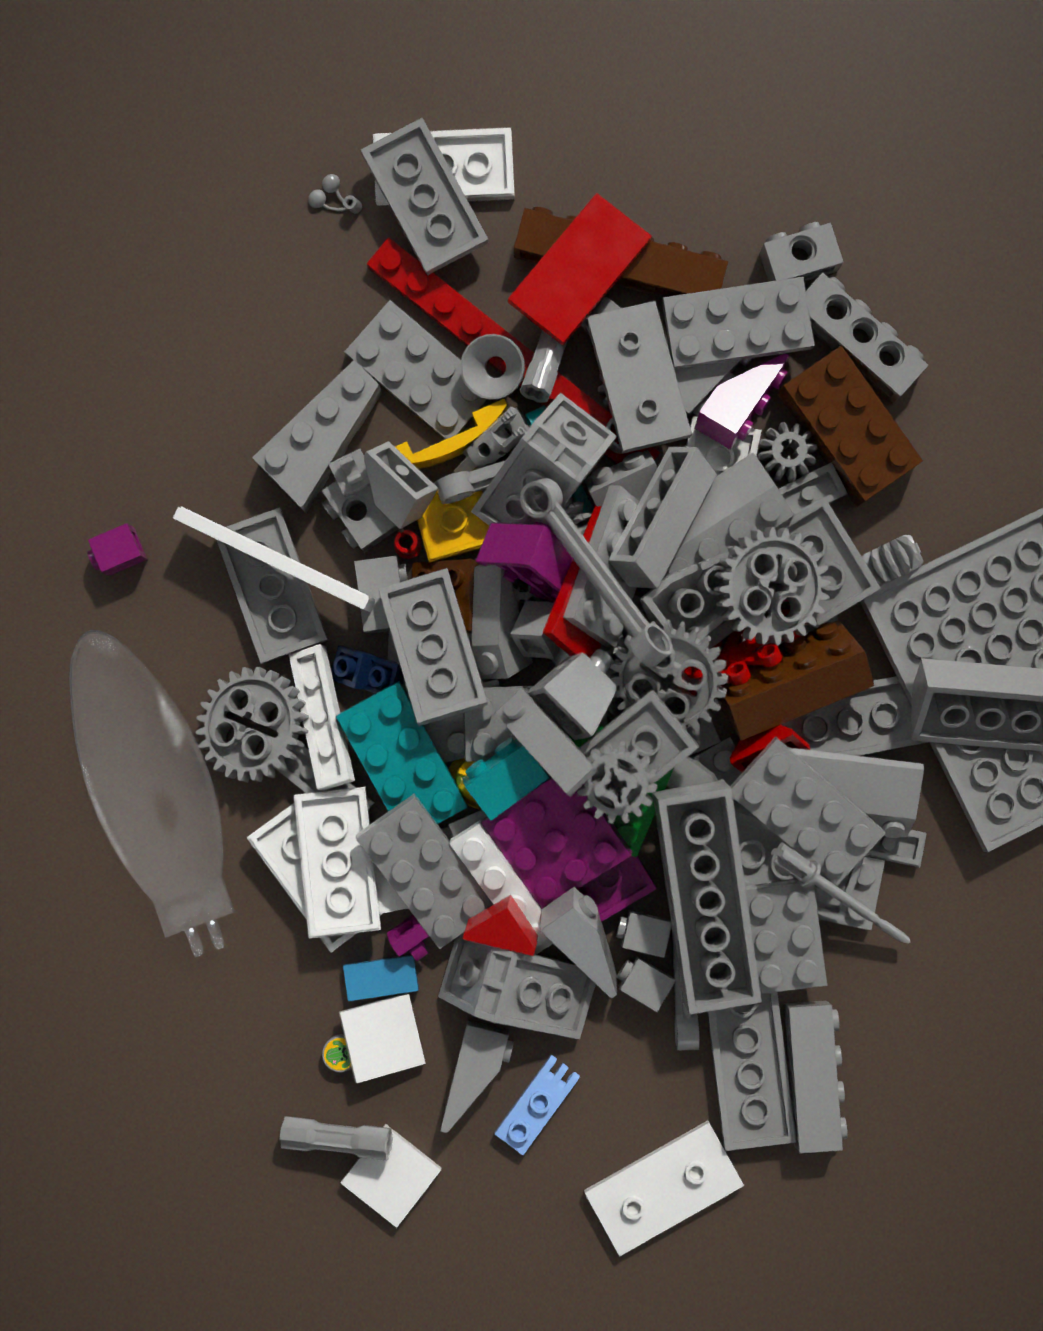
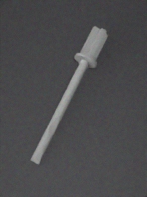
(808, 873)

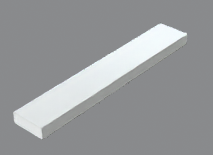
(274, 558)

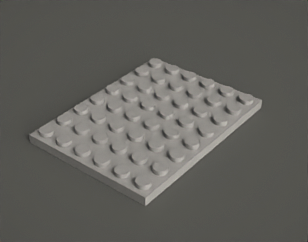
(975, 609)

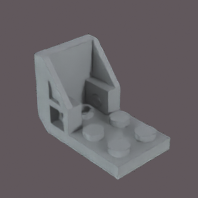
(557, 446)
(517, 988)

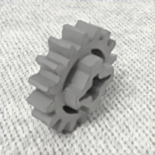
(632, 778)

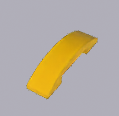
(457, 444)

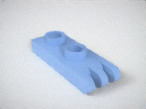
(535, 1106)

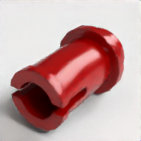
(415, 547)

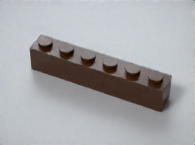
(656, 270)

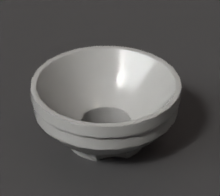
(475, 361)

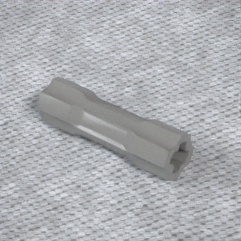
(542, 369)
(363, 1141)

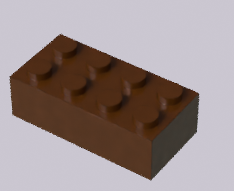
(849, 425)
(811, 675)

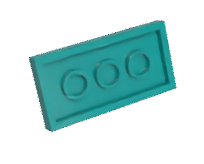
(400, 753)

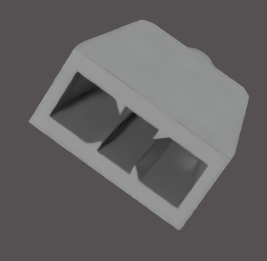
(577, 693)

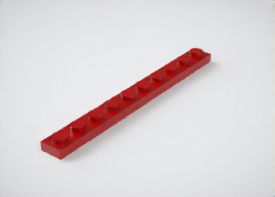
(468, 323)

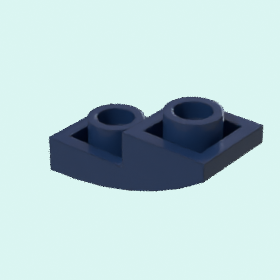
(365, 670)

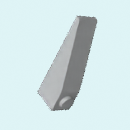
(691, 596)

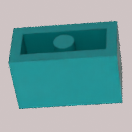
(504, 778)

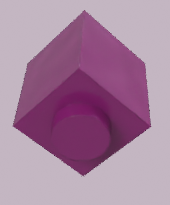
(116, 550)

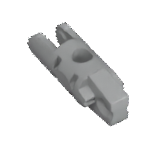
(492, 444)

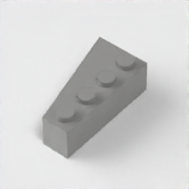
(319, 435)

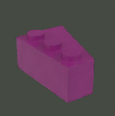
(529, 554)

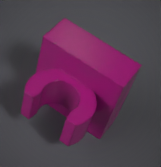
(408, 937)

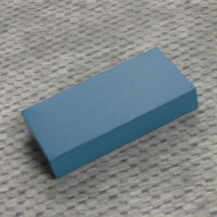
(380, 977)

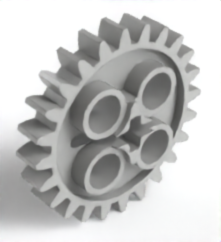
(801, 593)
(686, 652)
(239, 755)

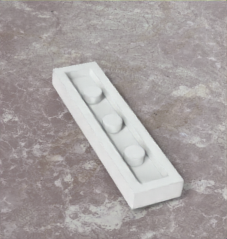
(325, 735)
(496, 875)

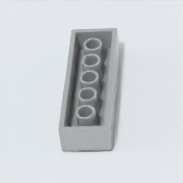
(707, 897)

